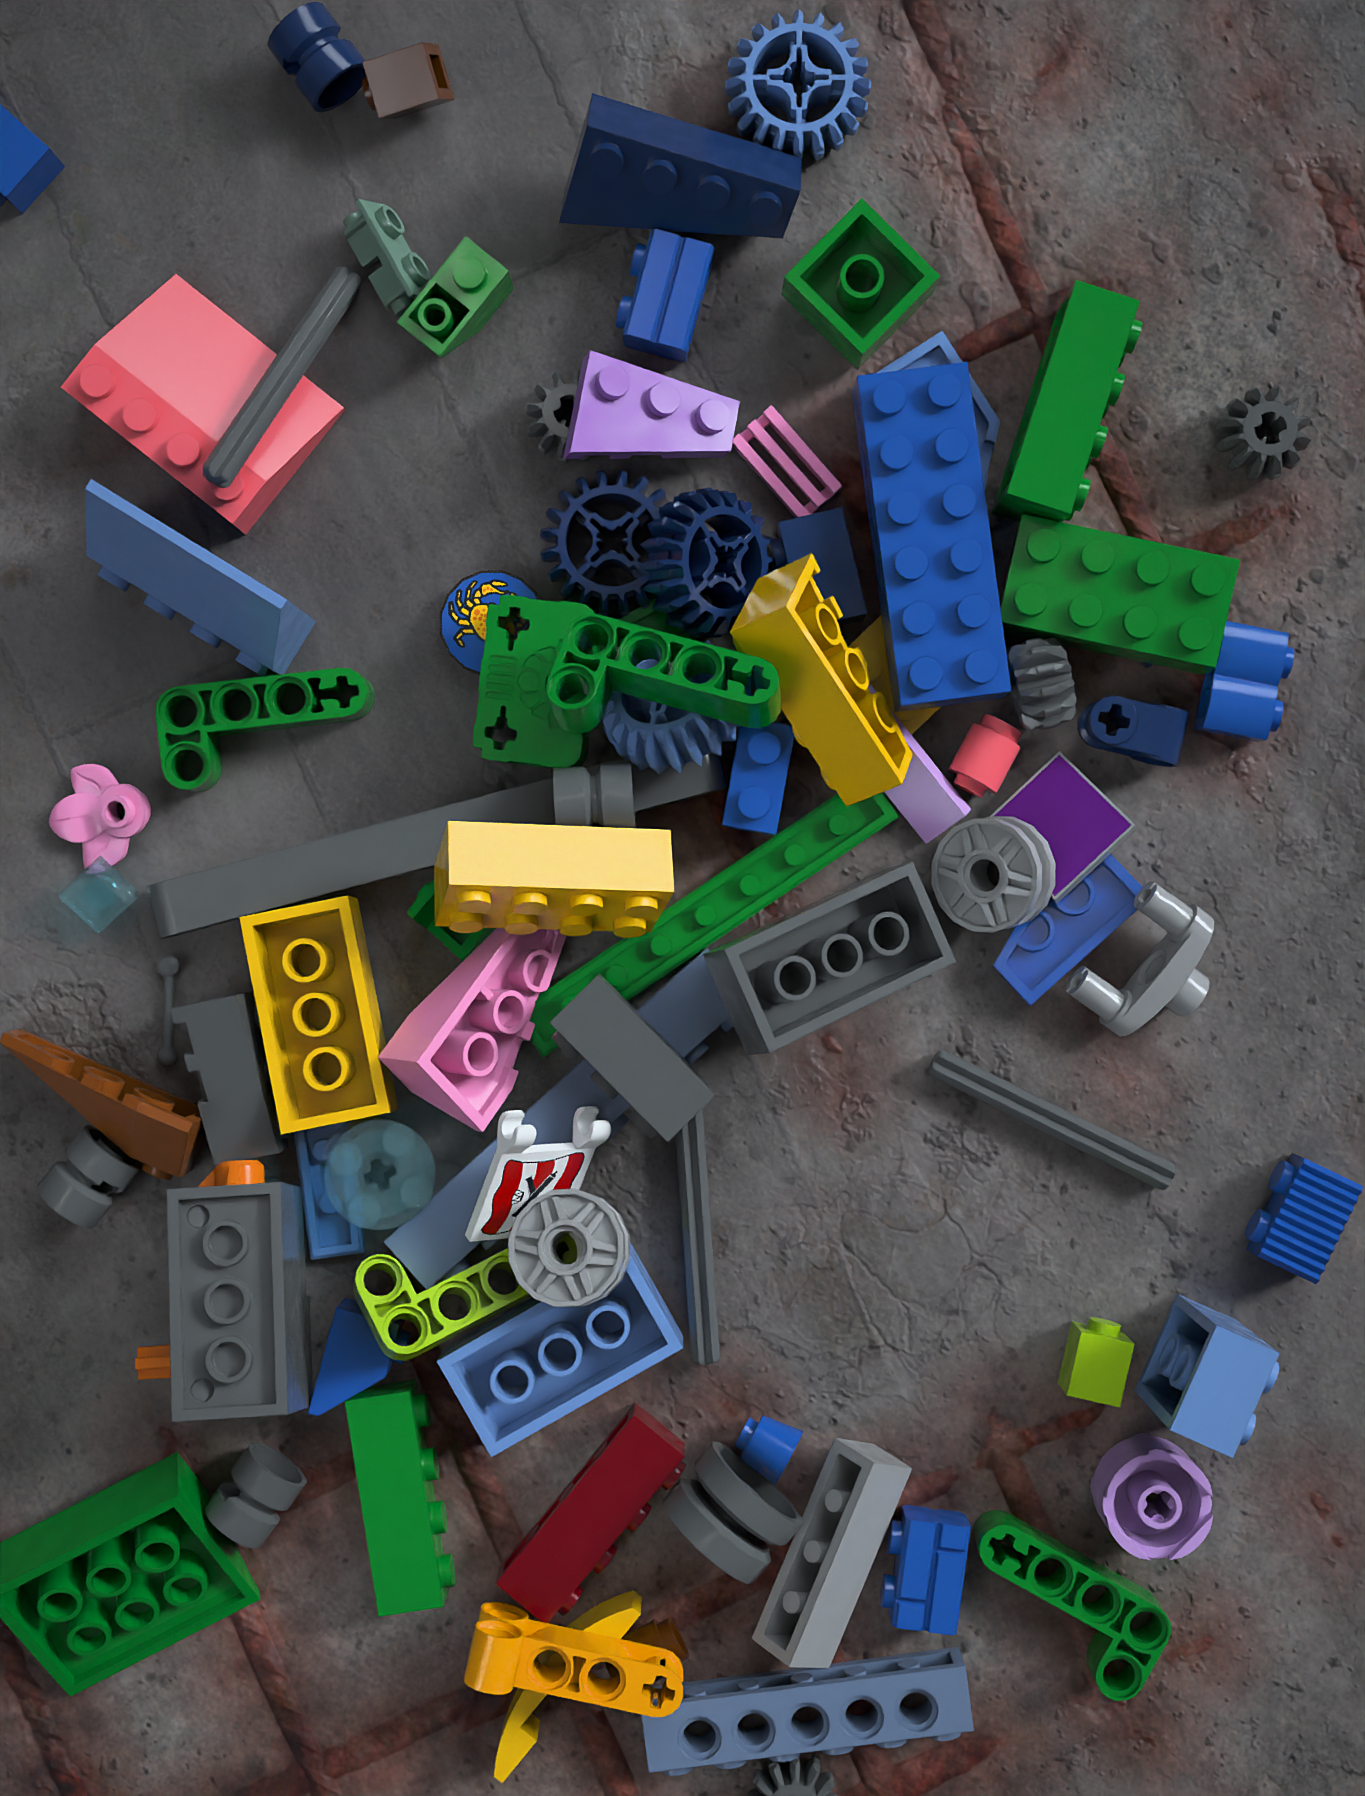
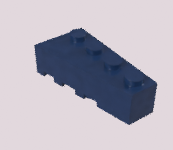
(675, 176)

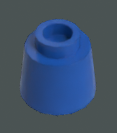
(768, 1446)

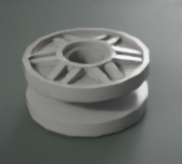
(962, 878)
(535, 1243)

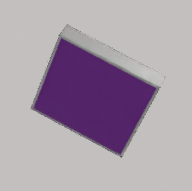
(1072, 818)

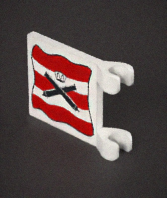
(528, 1170)

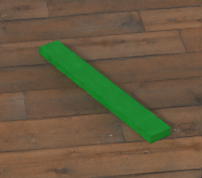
(719, 905)

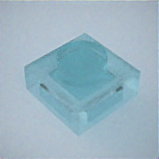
(99, 894)

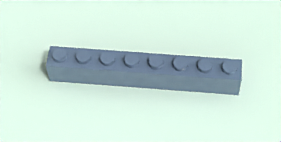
(435, 1239)

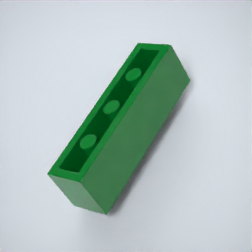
(398, 1497)

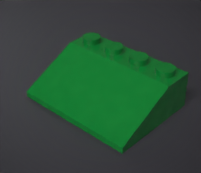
(121, 1576)

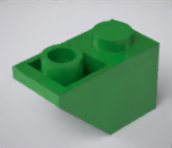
(457, 299)

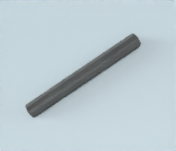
(281, 377)
(1052, 1119)
(697, 1242)

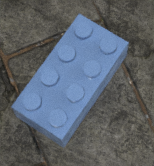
(555, 1359)

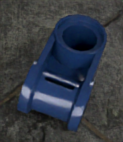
(1142, 732)

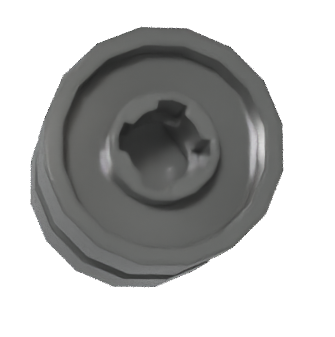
(594, 799)
(84, 1184)
(249, 1504)

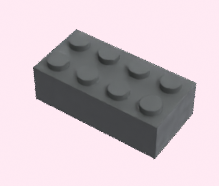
(829, 959)

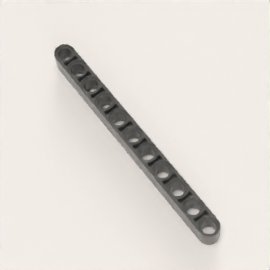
(384, 850)

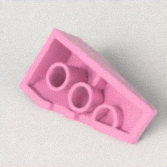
(469, 1029)

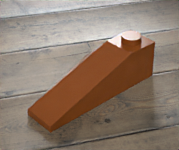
(133, 1114)

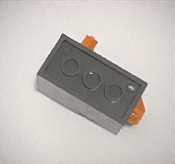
(235, 1299)

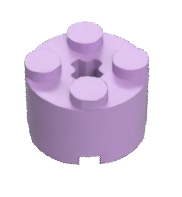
(1146, 1529)

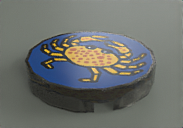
(466, 612)

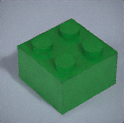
(859, 284)

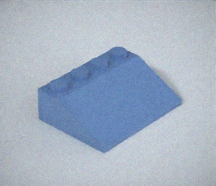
(192, 582)

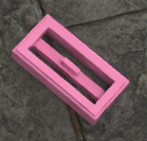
(756, 430)

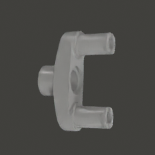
(1163, 978)

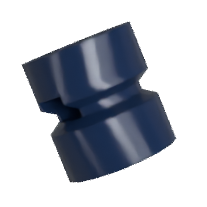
(324, 65)

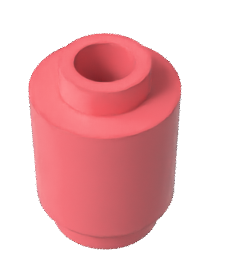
(985, 756)

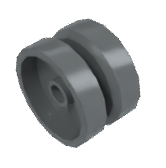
(732, 1513)

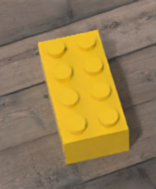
(552, 878)
(318, 1013)

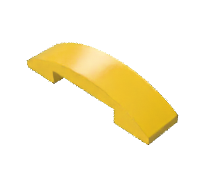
(520, 1726)

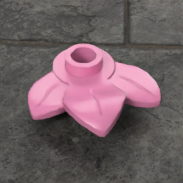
(93, 817)

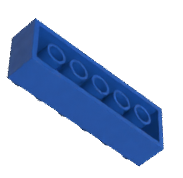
(930, 537)

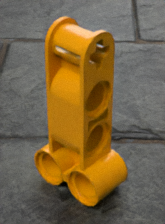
(506, 1657)

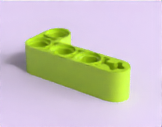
(423, 1307)

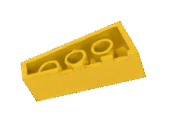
(823, 683)

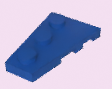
(1067, 931)

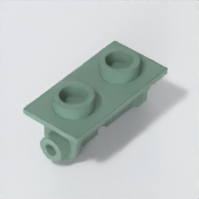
(376, 235)

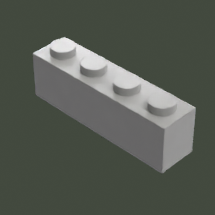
(831, 1554)

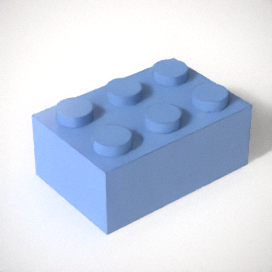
(1207, 1376)

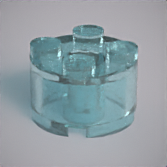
(405, 1185)

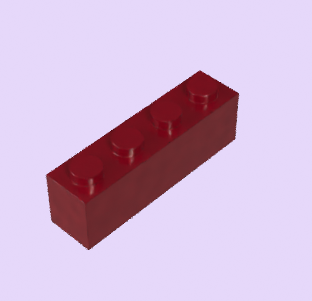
(591, 1514)

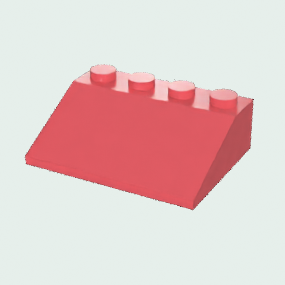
(176, 382)

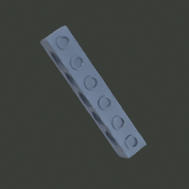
(830, 1690)

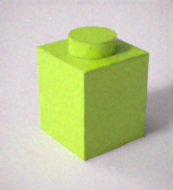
(1096, 1362)

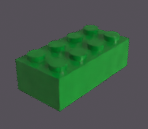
(1067, 403)
(1118, 594)

